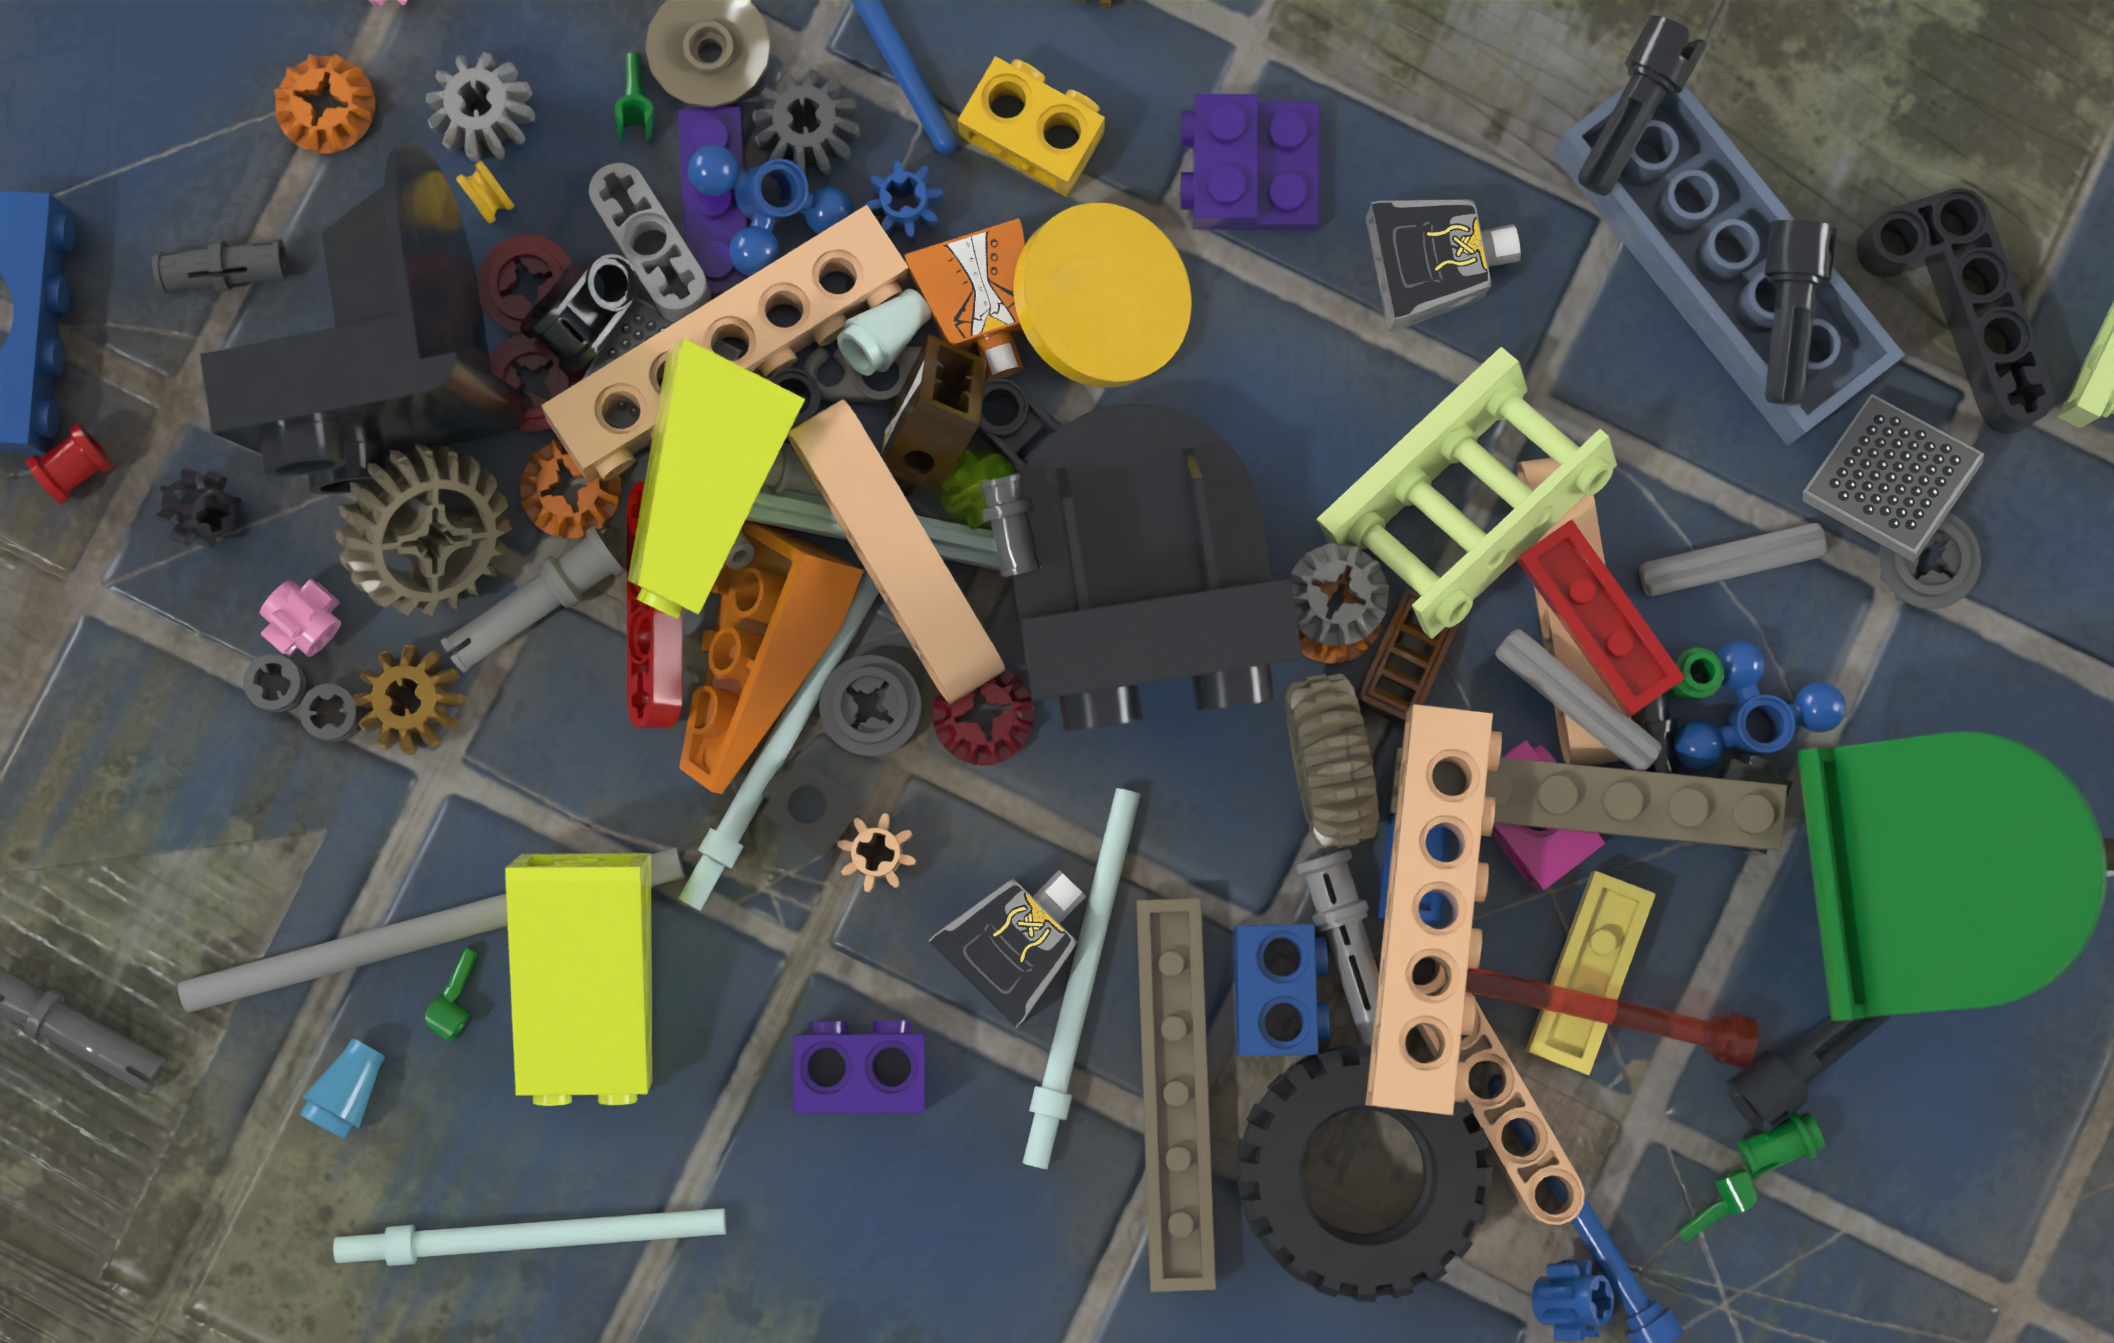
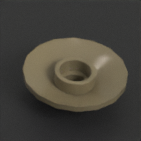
(686, 27)

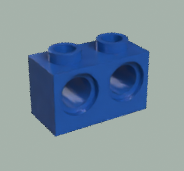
(1260, 990)

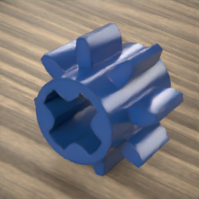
(901, 184)
(1572, 1300)

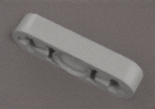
(649, 216)

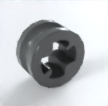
(260, 695)
(330, 732)

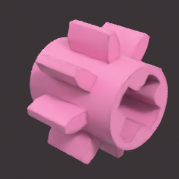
(300, 617)

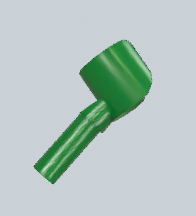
(634, 107)
(443, 1014)
(1737, 1196)

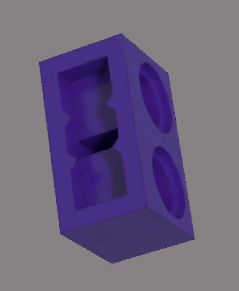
(860, 1087)

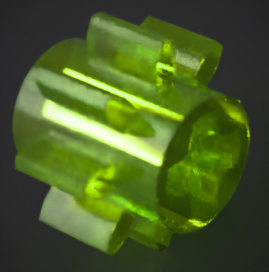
(962, 492)

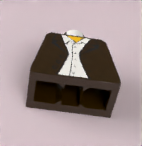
(926, 435)

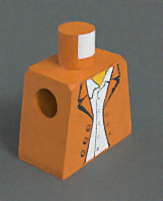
(973, 293)

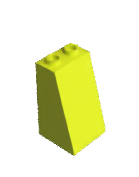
(704, 471)
(581, 975)

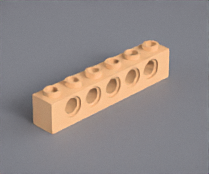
(850, 246)
(1431, 738)

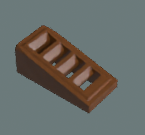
(1386, 703)

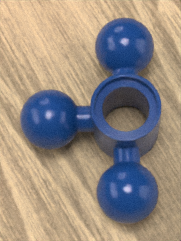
(716, 171)
(1816, 707)

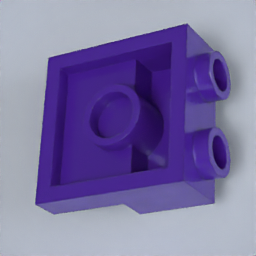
(1251, 163)

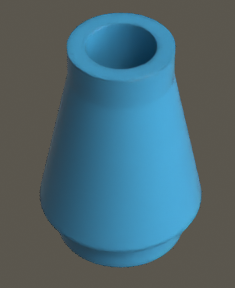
(344, 1089)

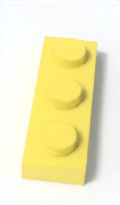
(1592, 962)

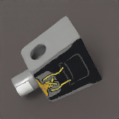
(1434, 256)
(1012, 943)

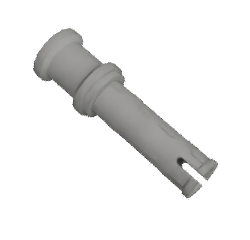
(559, 582)
(1331, 917)

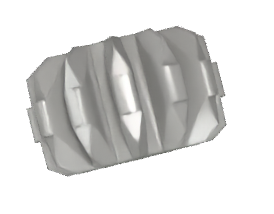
(482, 83)

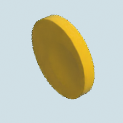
(1102, 295)

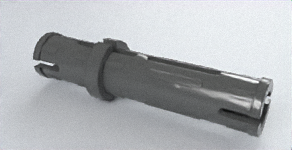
(53, 1019)

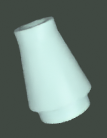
(881, 333)

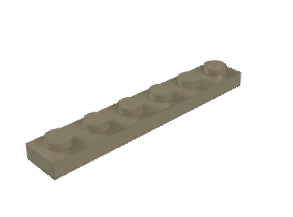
(1624, 802)
(1175, 1095)

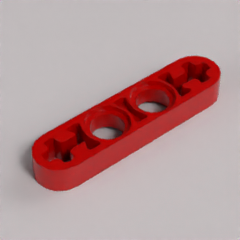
(652, 648)

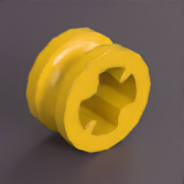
(485, 192)

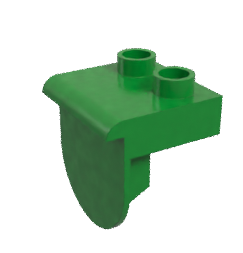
(1947, 872)

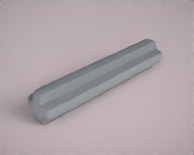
(1733, 559)
(1578, 700)

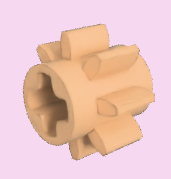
(868, 837)

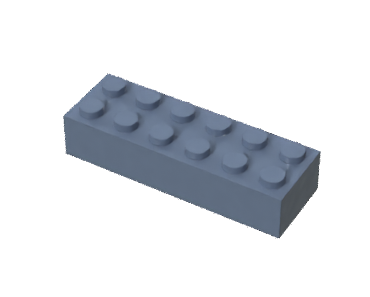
(1702, 234)

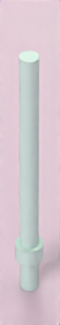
(722, 846)
(1051, 1100)
(404, 1244)

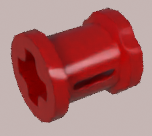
(69, 463)

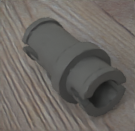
(1010, 524)

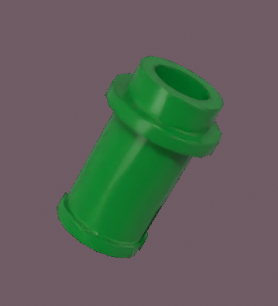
(1702, 662)
(1782, 1145)

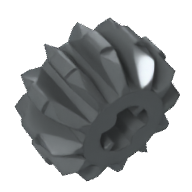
(806, 100)

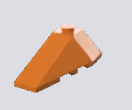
(765, 641)

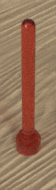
(1728, 1038)

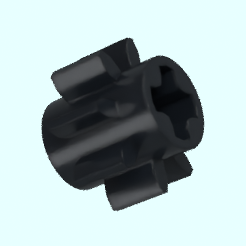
(198, 508)

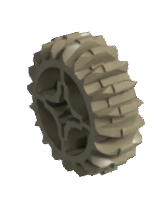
(405, 514)
(1332, 760)

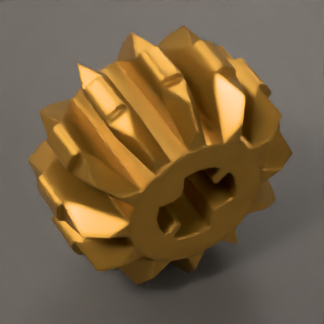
(388, 709)

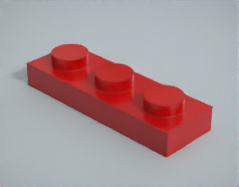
(1600, 618)

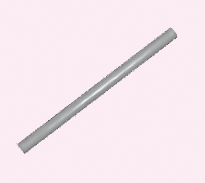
(371, 946)

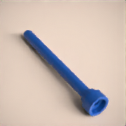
(908, 75)
(1645, 1318)

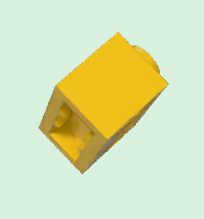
(1021, 139)

